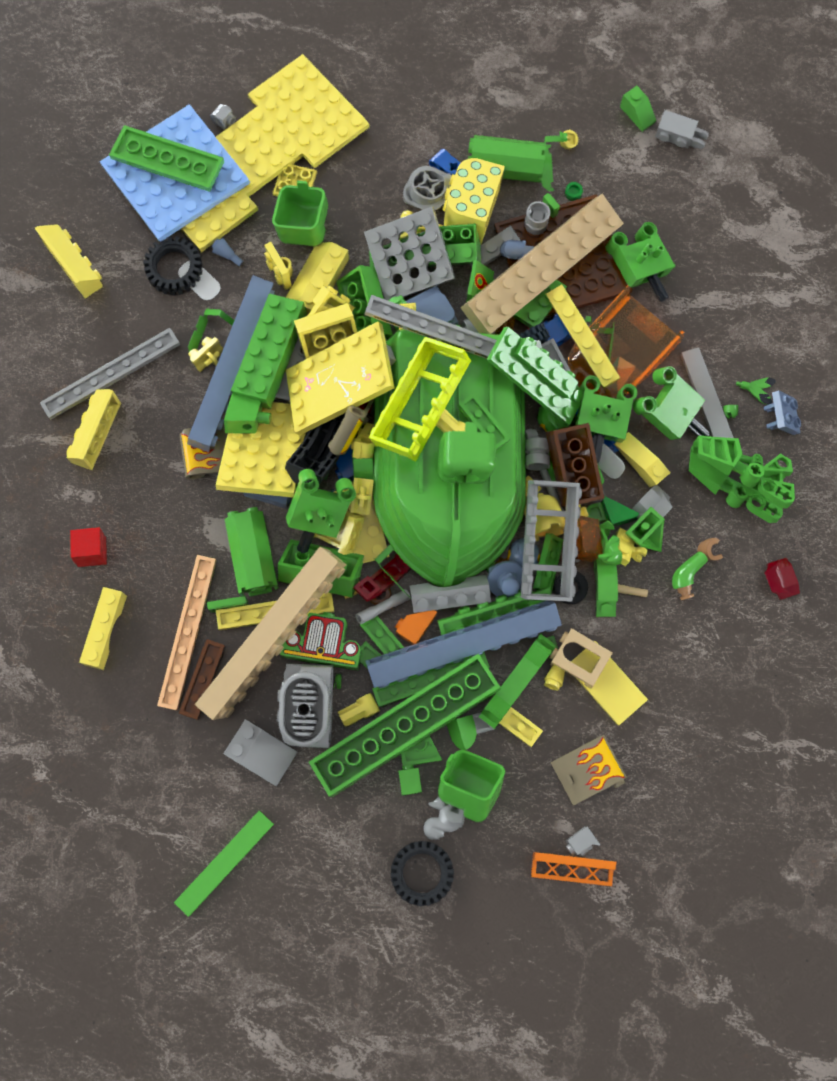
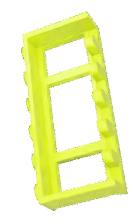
(404, 390)

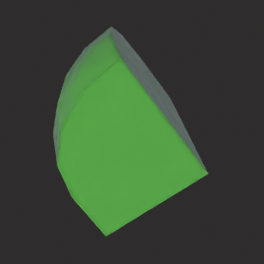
(462, 732)

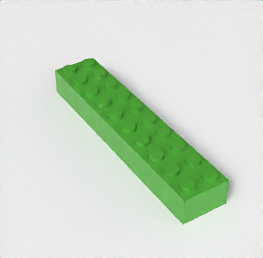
(404, 725)

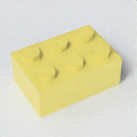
(325, 329)

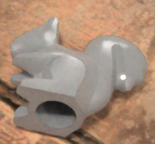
(448, 820)

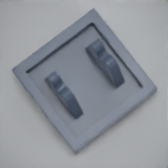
(786, 413)

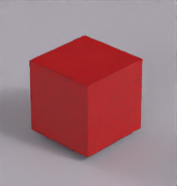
(88, 547)

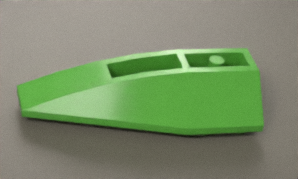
(460, 241)

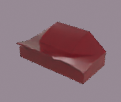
(782, 579)

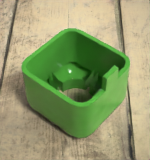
(466, 455)

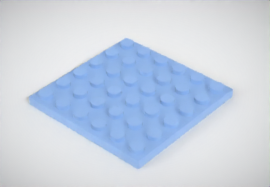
(167, 203)

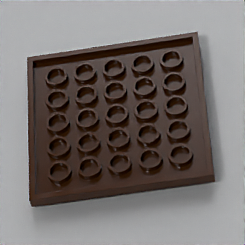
(591, 278)

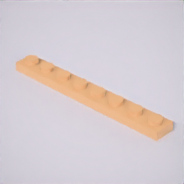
(187, 633)

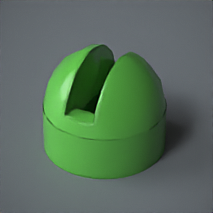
(730, 410)

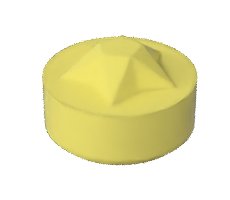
(571, 141)

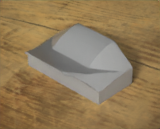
(656, 499)

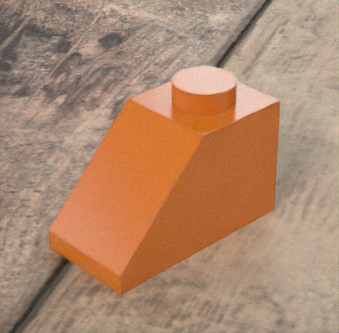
(415, 626)

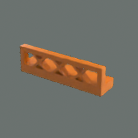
(568, 860)

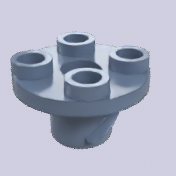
(505, 578)

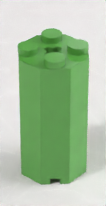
(521, 158)
(251, 552)

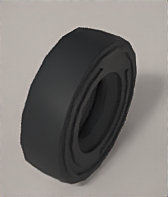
(582, 588)

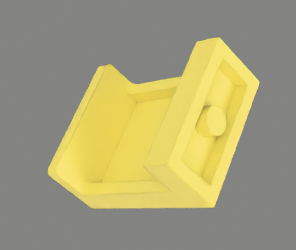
(347, 535)

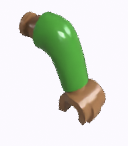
(685, 573)

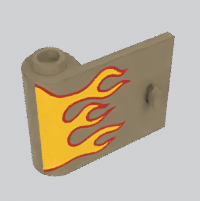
(200, 462)
(591, 768)

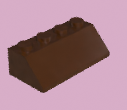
(575, 461)

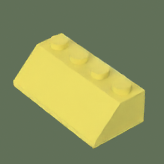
(70, 259)
(320, 270)
(93, 429)

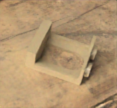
(559, 659)

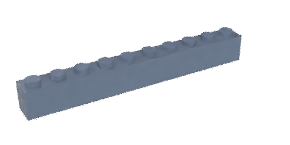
(219, 390)
(463, 643)

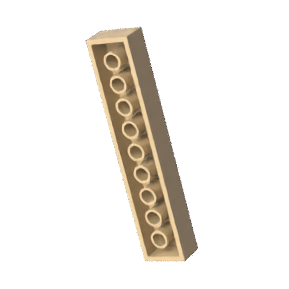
(542, 265)
(271, 634)

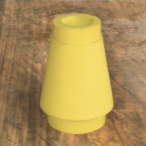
(554, 678)

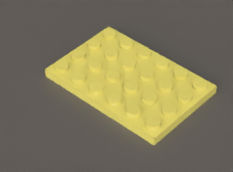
(258, 459)

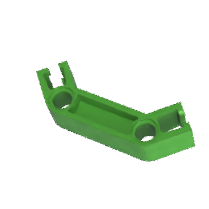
(517, 681)

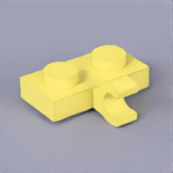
(627, 548)

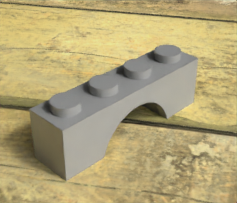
(429, 597)

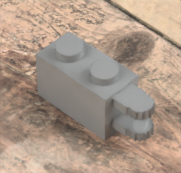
(680, 131)

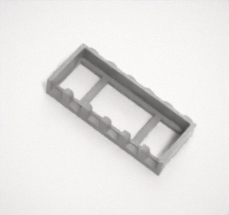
(570, 550)

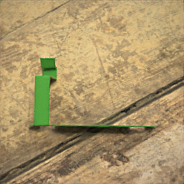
(547, 176)
(201, 324)
(607, 331)
(381, 557)

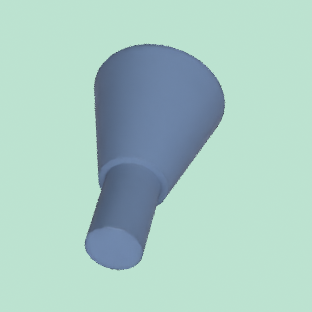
(222, 249)

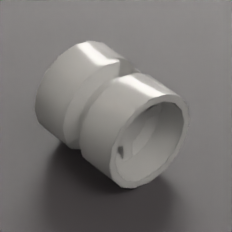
(537, 218)
(537, 454)

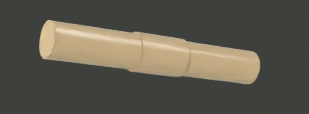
(632, 591)

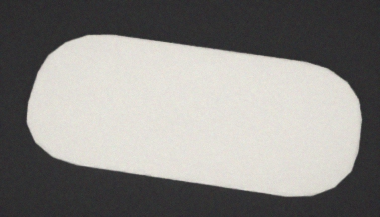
(207, 286)
(611, 463)

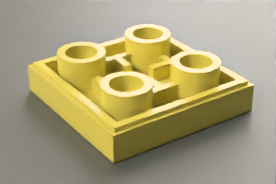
(291, 175)

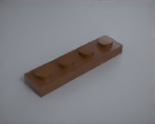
(202, 677)

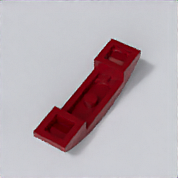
(380, 581)

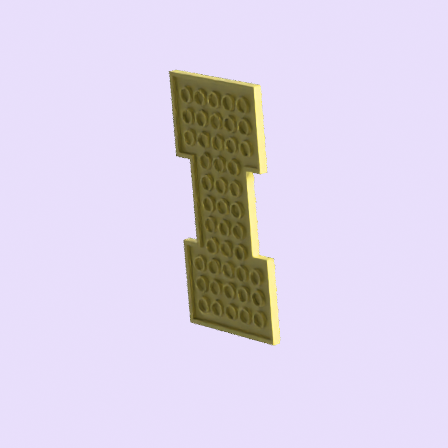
(293, 119)

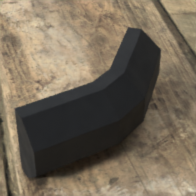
(315, 452)

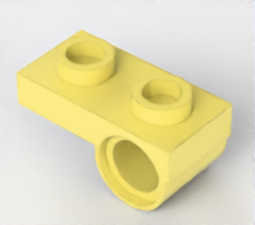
(362, 445)

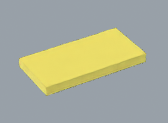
(612, 689)

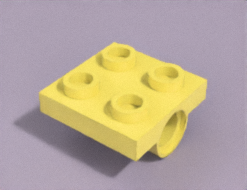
(278, 265)

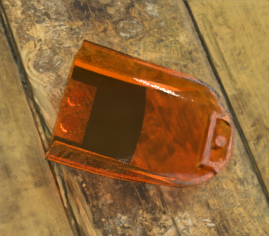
(637, 348)

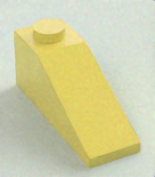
(642, 460)

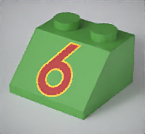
(480, 278)

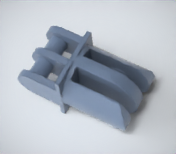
(514, 249)

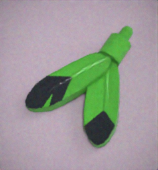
(756, 387)

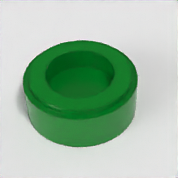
(573, 191)

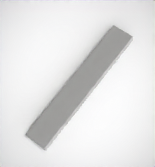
(703, 386)

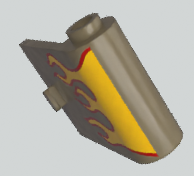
(348, 429)

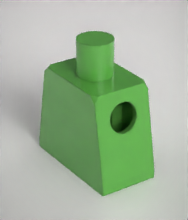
(244, 415)

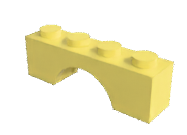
(97, 642)

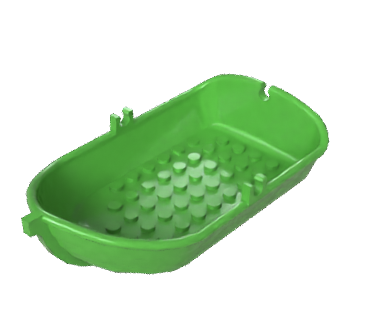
(438, 525)

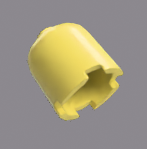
(548, 524)

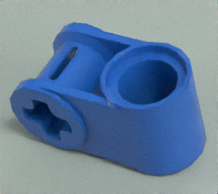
(445, 162)

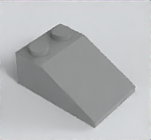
(260, 752)

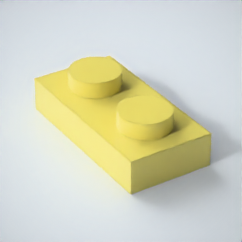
(521, 727)

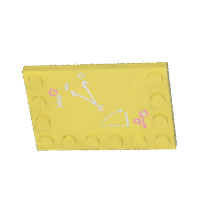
(339, 378)

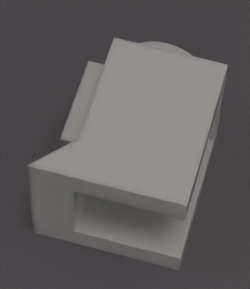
(581, 842)

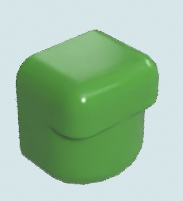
(300, 214)
(471, 784)

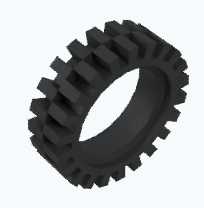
(163, 248)
(444, 884)

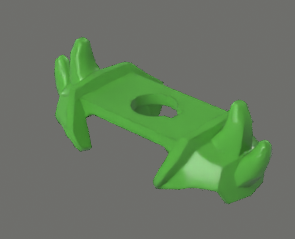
(611, 551)

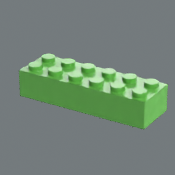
(269, 350)

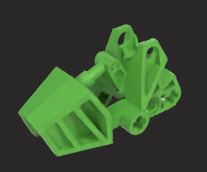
(716, 457)

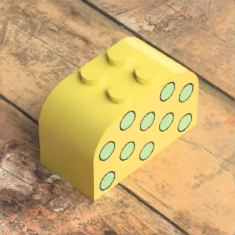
(473, 194)

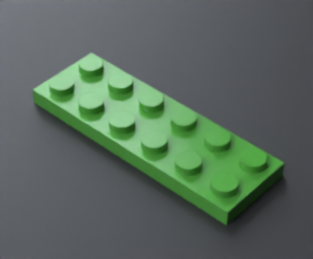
(166, 158)

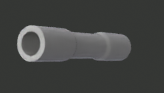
(372, 612)

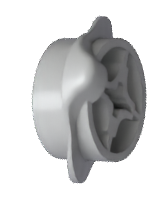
(424, 194)

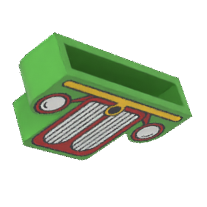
(324, 643)

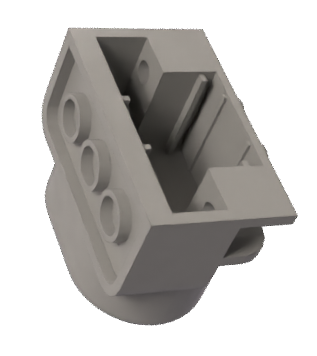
(311, 686)

